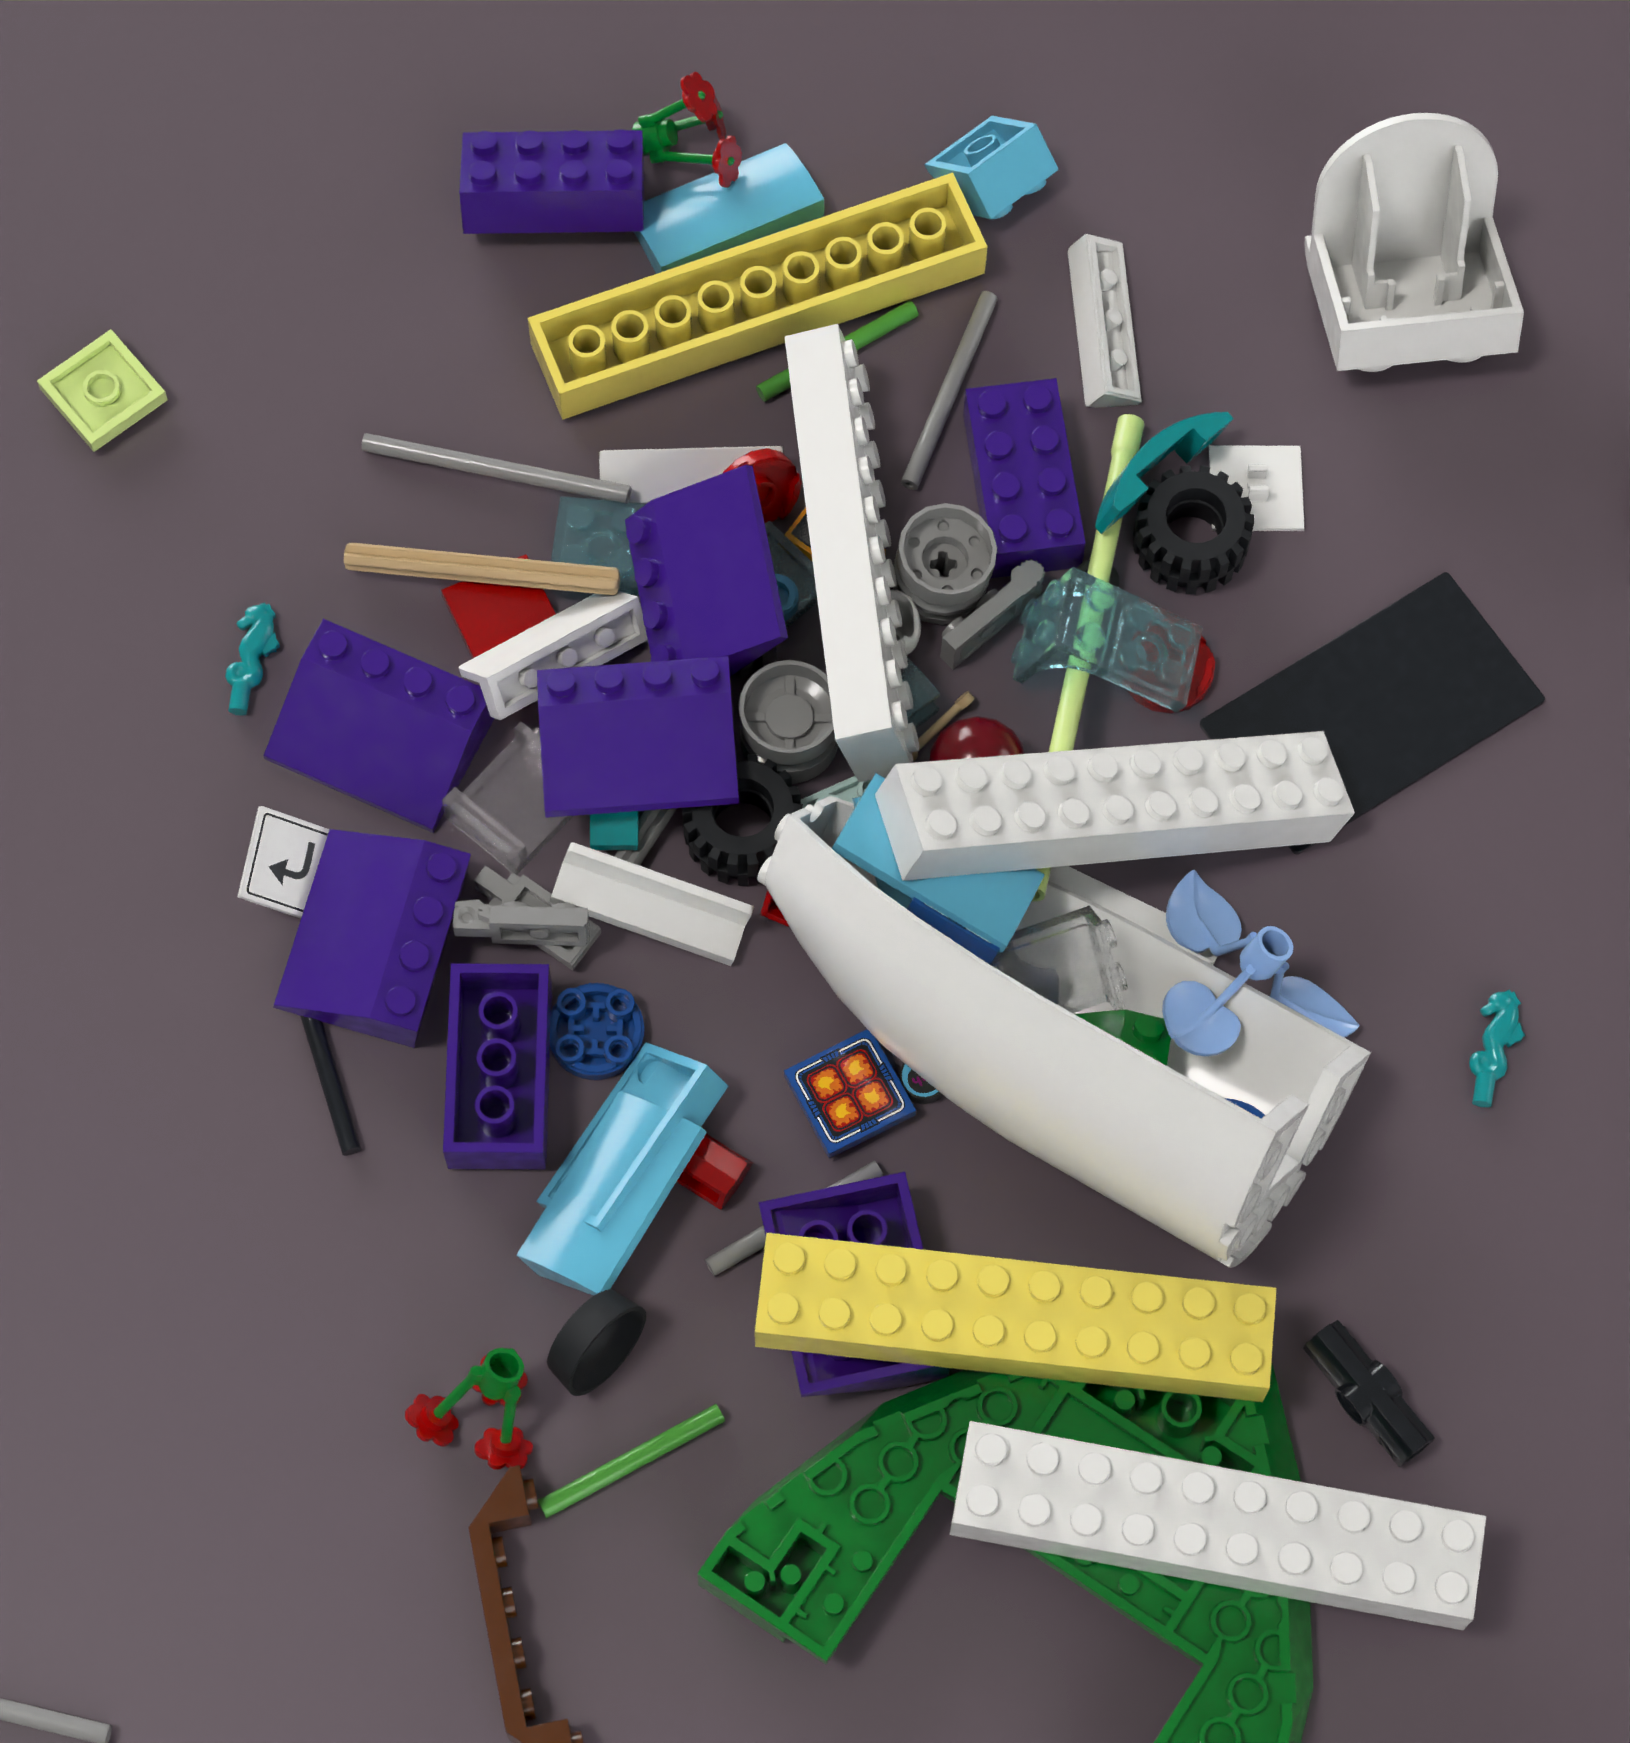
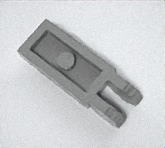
(991, 613)

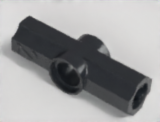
(1368, 1393)

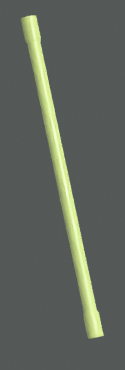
(1124, 447)

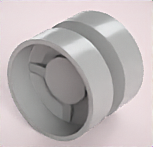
(788, 719)

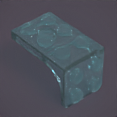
(1110, 635)

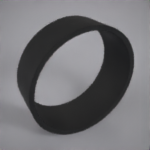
(595, 1341)

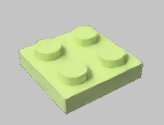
(102, 390)

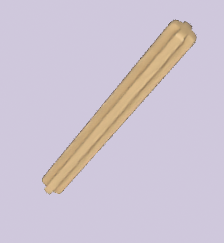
(482, 568)

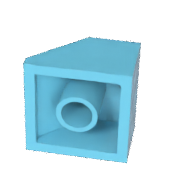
(996, 165)

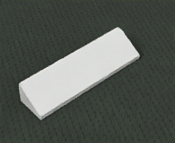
(1103, 323)
(667, 470)

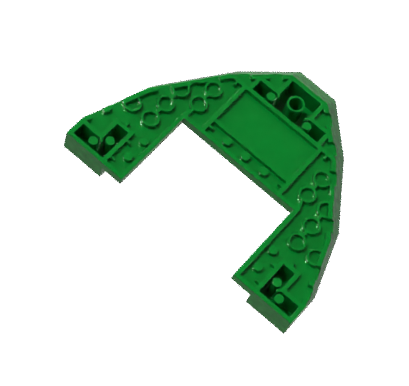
(836, 1524)

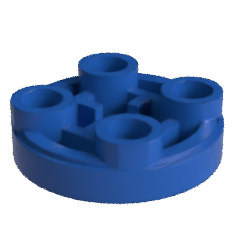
(596, 1030)

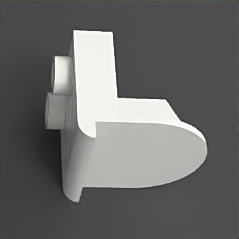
(1411, 247)

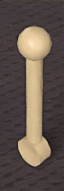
(960, 704)

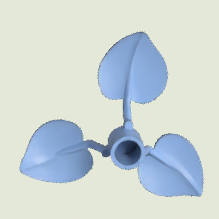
(1191, 1012)

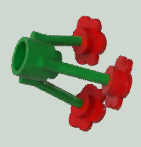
(662, 133)
(498, 1380)

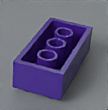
(552, 181)
(1024, 474)
(497, 1066)

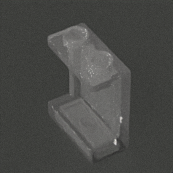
(506, 804)
(1067, 961)

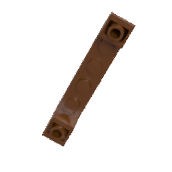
(503, 1511)

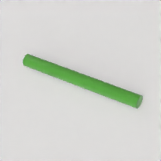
(861, 338)
(631, 1461)

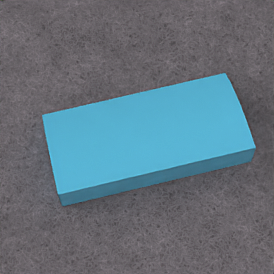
(706, 219)
(980, 902)
(662, 1078)
(577, 1253)

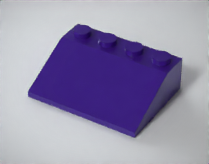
(707, 572)
(378, 725)
(637, 737)
(373, 933)
(860, 1212)

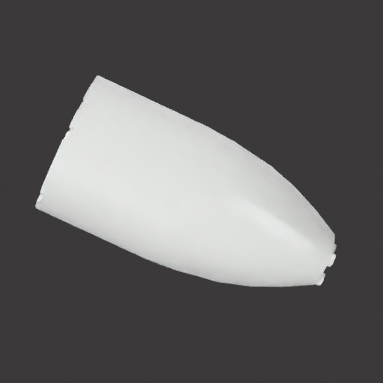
(1059, 1085)

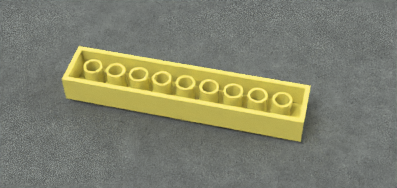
(757, 295)
(1016, 1317)

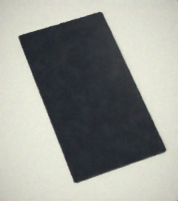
(1392, 694)

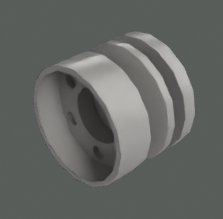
(954, 542)

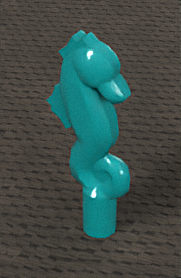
(257, 642)
(1501, 1031)

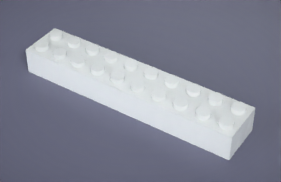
(849, 553)
(1111, 804)
(1219, 1526)

